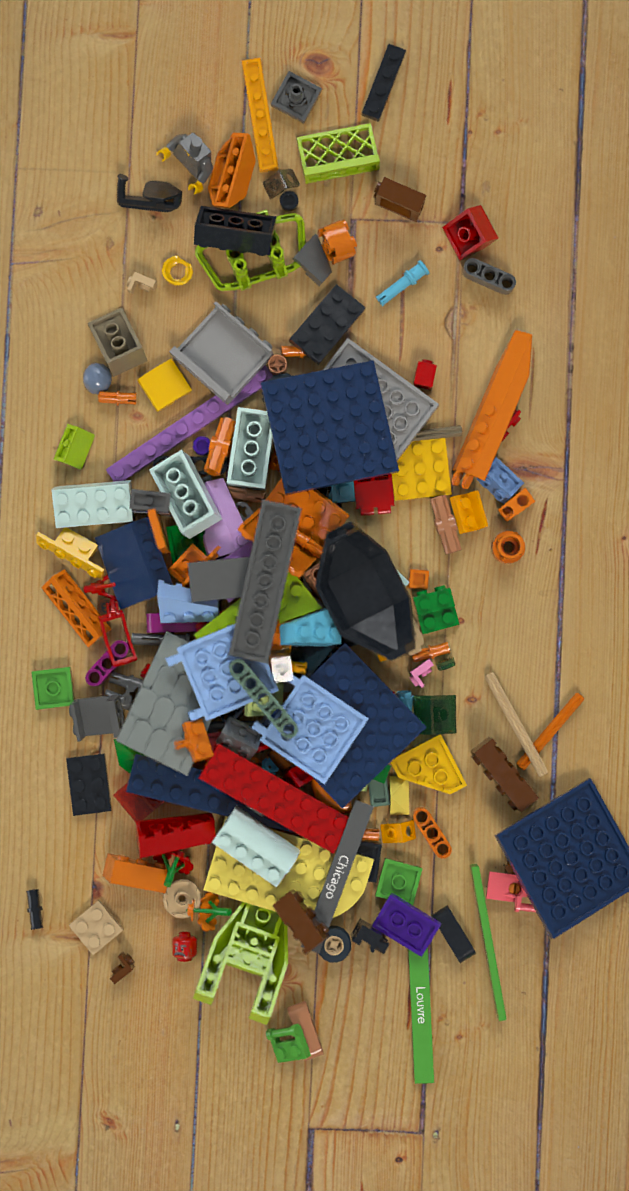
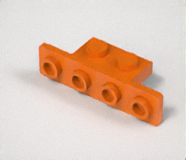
(192, 554)

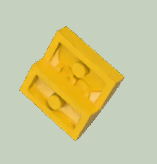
(164, 385)

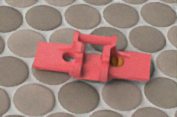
(507, 888)

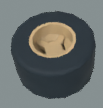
(338, 949)

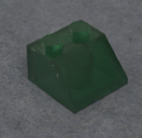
(436, 713)

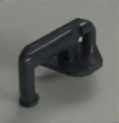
(154, 196)

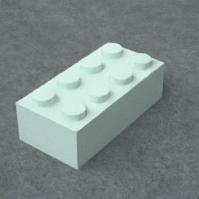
(250, 450)
(189, 498)
(92, 504)

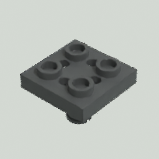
(297, 97)

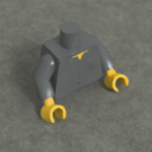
(193, 155)

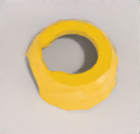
(169, 264)

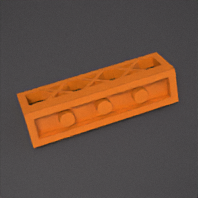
(77, 605)

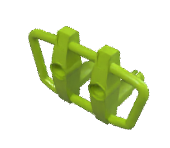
(239, 265)

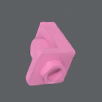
(423, 669)

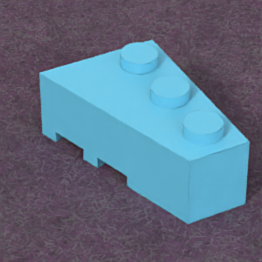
(310, 630)

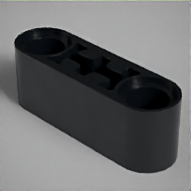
(454, 934)

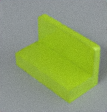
(74, 446)

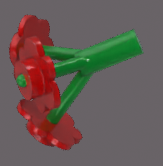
(183, 864)

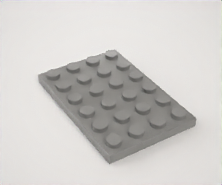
(404, 404)

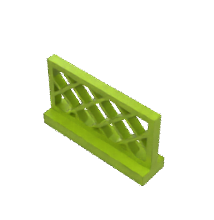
(338, 168)

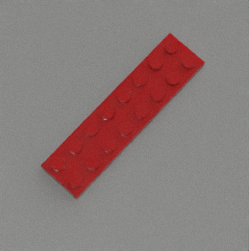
(274, 798)

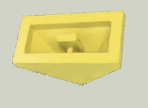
(399, 796)

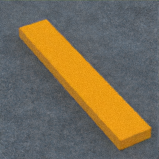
(260, 115)

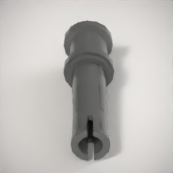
(155, 639)

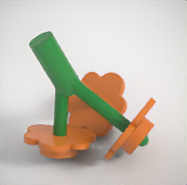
(208, 905)

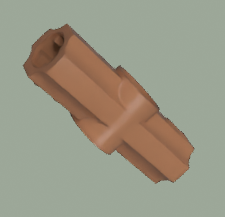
(445, 524)

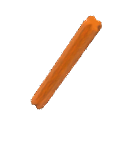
(552, 728)

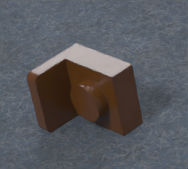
(121, 971)

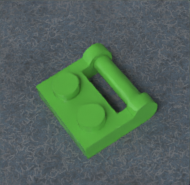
(288, 1049)

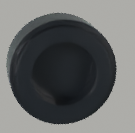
(289, 201)

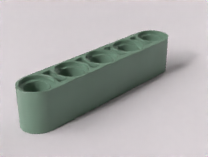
(266, 707)

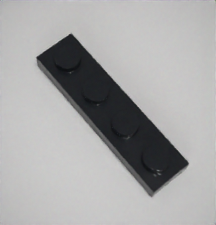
(383, 82)

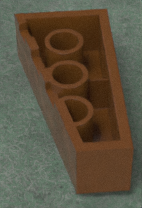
(504, 774)

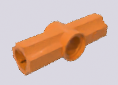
(220, 446)

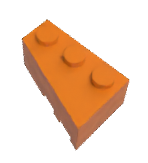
(135, 873)

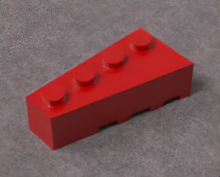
(173, 833)

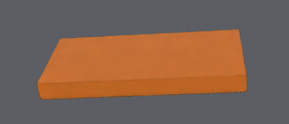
(158, 531)

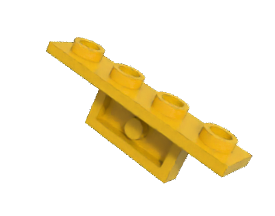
(73, 548)

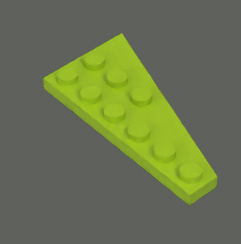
(295, 603)

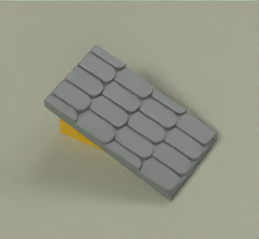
(161, 710)

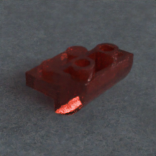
(136, 805)

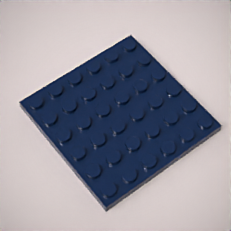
(329, 427)
(385, 734)
(568, 857)

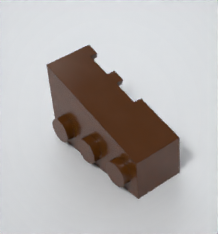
(301, 920)

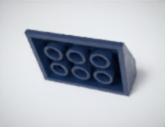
(133, 562)

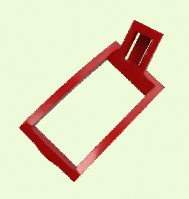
(114, 614)

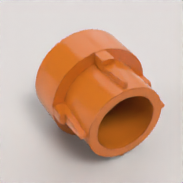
(518, 547)

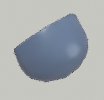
(97, 378)

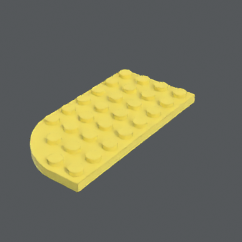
(307, 875)

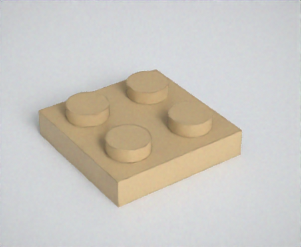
(96, 927)

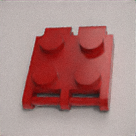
(374, 493)

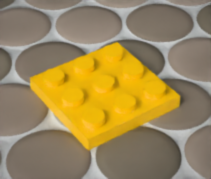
(422, 471)

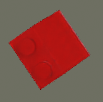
(470, 232)

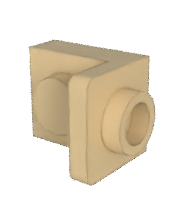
(145, 283)

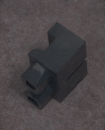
(365, 932)

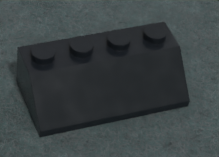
(234, 230)

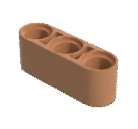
(301, 1015)

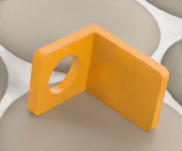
(397, 832)

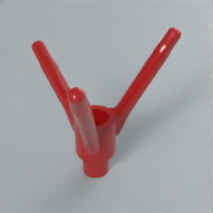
(99, 588)

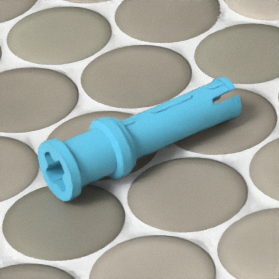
(410, 278)

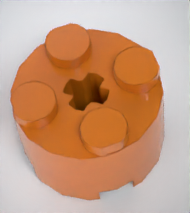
(337, 242)

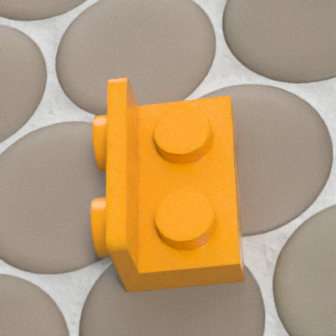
(469, 512)

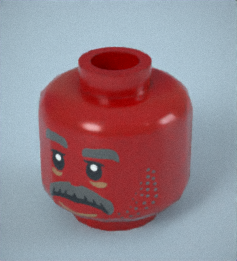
(184, 946)

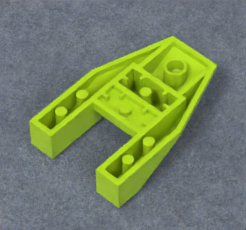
(252, 942)

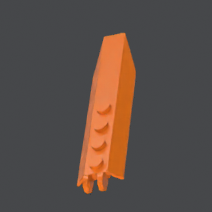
(494, 411)

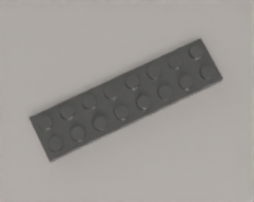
(265, 581)

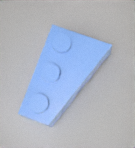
(177, 606)

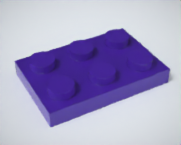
(406, 924)

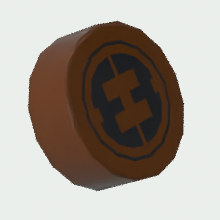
(101, 607)

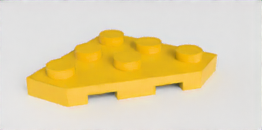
(430, 766)

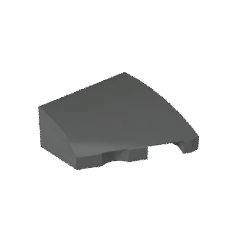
(314, 260)

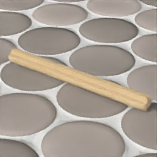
(516, 724)

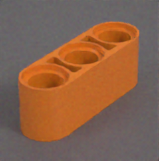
(435, 841)

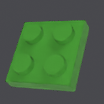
(53, 688)
(398, 879)

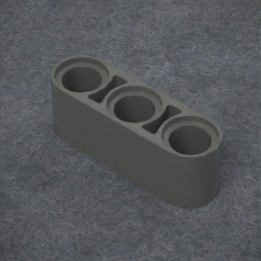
(483, 268)

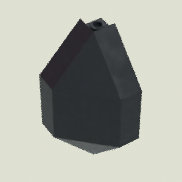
(365, 593)

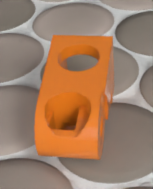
(516, 505)

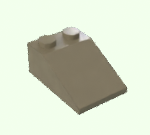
(117, 342)

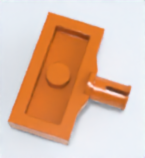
(195, 740)

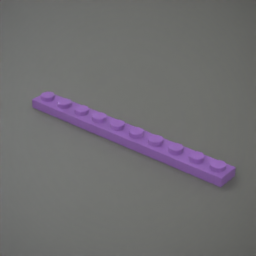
(182, 430)

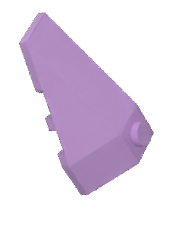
(224, 531)

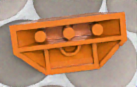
(232, 171)

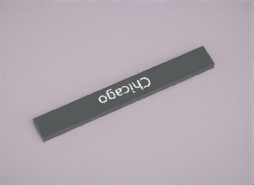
(342, 864)

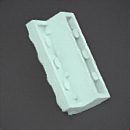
(256, 846)

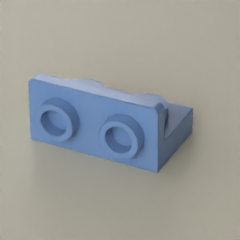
(501, 481)

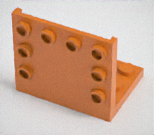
(317, 518)

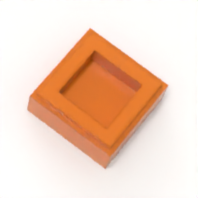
(418, 579)

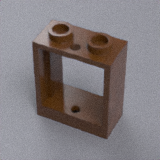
(399, 199)

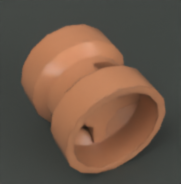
(279, 363)

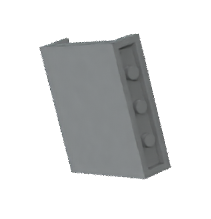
(223, 353)

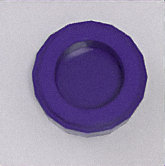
(201, 445)

